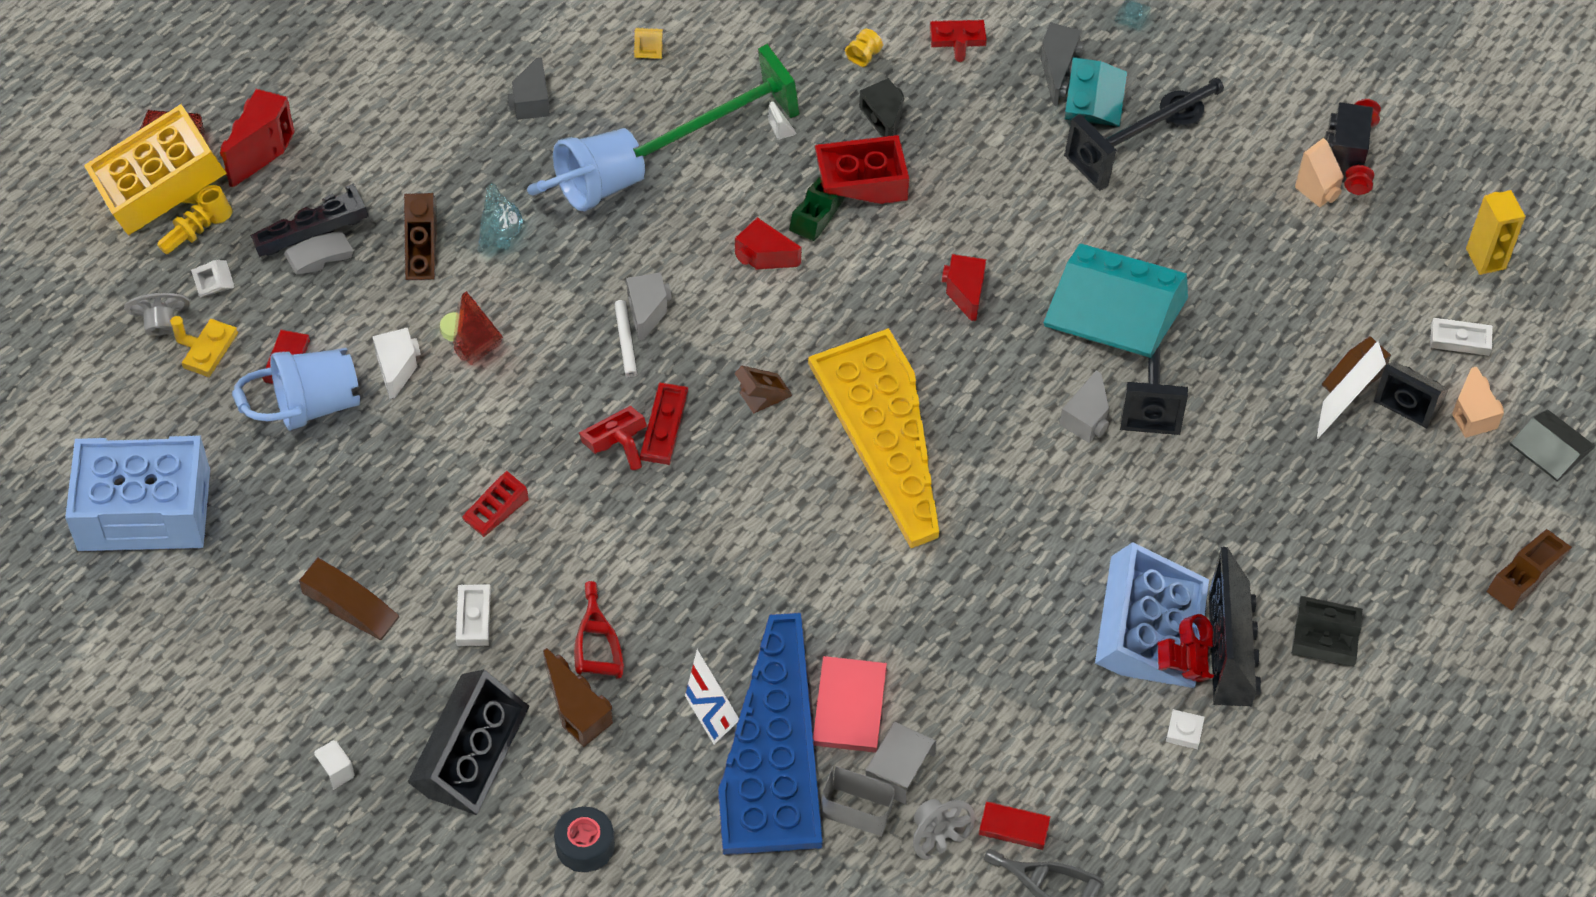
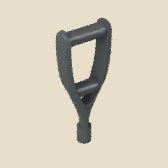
(1040, 871)

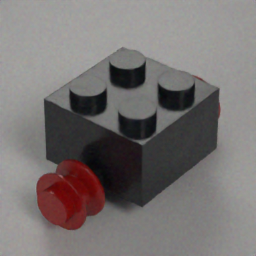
(1351, 140)

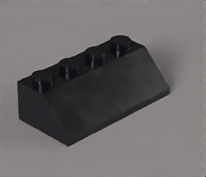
(469, 742)

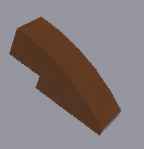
(1528, 569)
(347, 599)

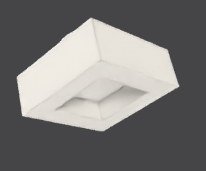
(1185, 729)

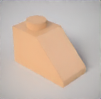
(1319, 174)

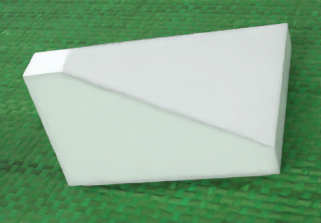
(779, 123)

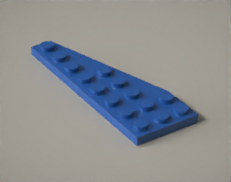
(771, 772)

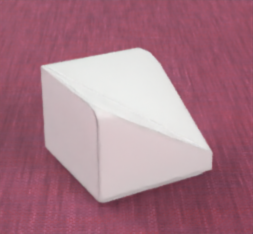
(212, 278)
(335, 763)

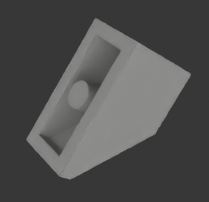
(647, 301)
(1087, 410)

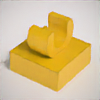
(648, 43)

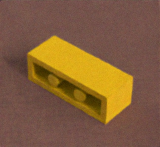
(1495, 232)

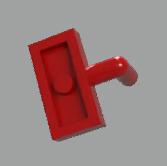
(958, 35)
(614, 429)

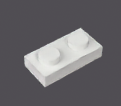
(1461, 336)
(473, 615)

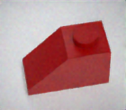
(766, 247)
(965, 283)

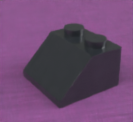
(1410, 394)

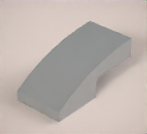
(315, 252)

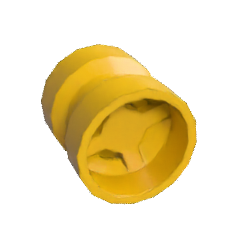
(865, 45)

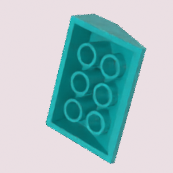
(1117, 300)

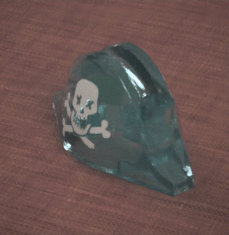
(499, 221)

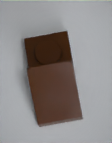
(761, 388)

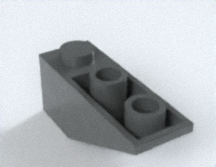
(1057, 53)

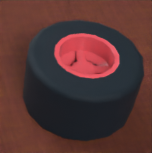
(582, 826)

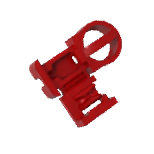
(1191, 652)

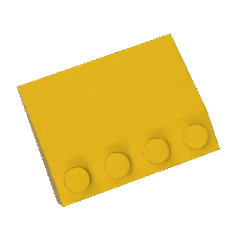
(154, 169)

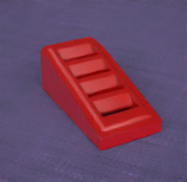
(498, 488)

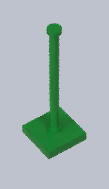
(775, 81)

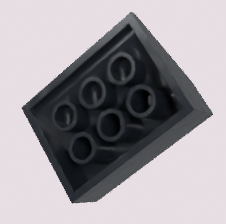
(1233, 634)

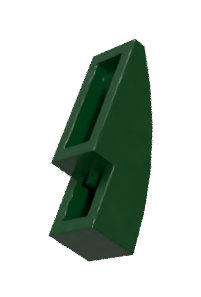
(814, 212)

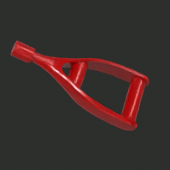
(599, 626)

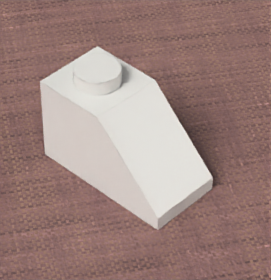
(396, 358)

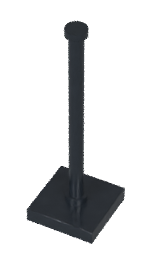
(1096, 155)
(1153, 406)

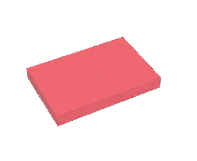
(849, 704)

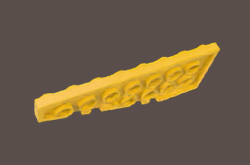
(880, 411)

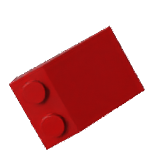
(864, 169)

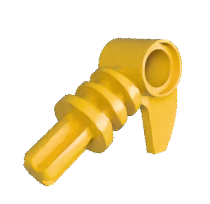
(211, 208)

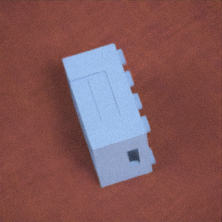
(136, 513)

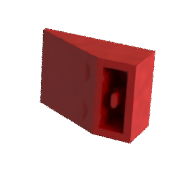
(257, 136)

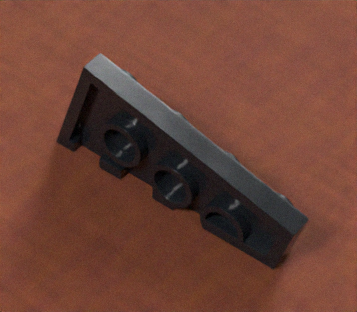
(308, 223)

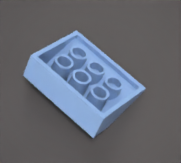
(1145, 606)

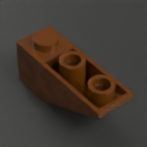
(420, 235)
(579, 708)

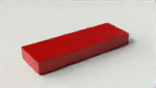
(664, 423)

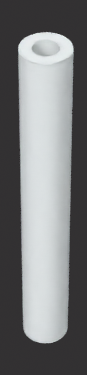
(625, 338)

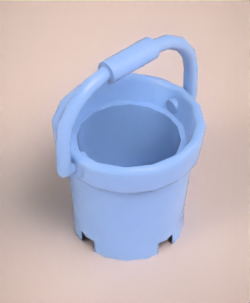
(593, 168)
(304, 386)

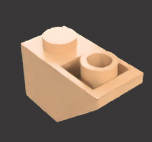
(1476, 406)

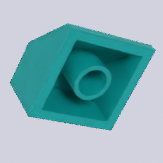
(1096, 92)

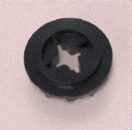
(1191, 114)

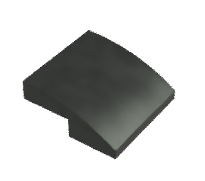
(1327, 631)

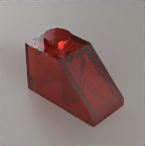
(473, 332)

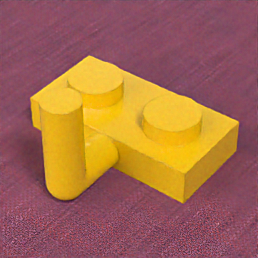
(206, 349)

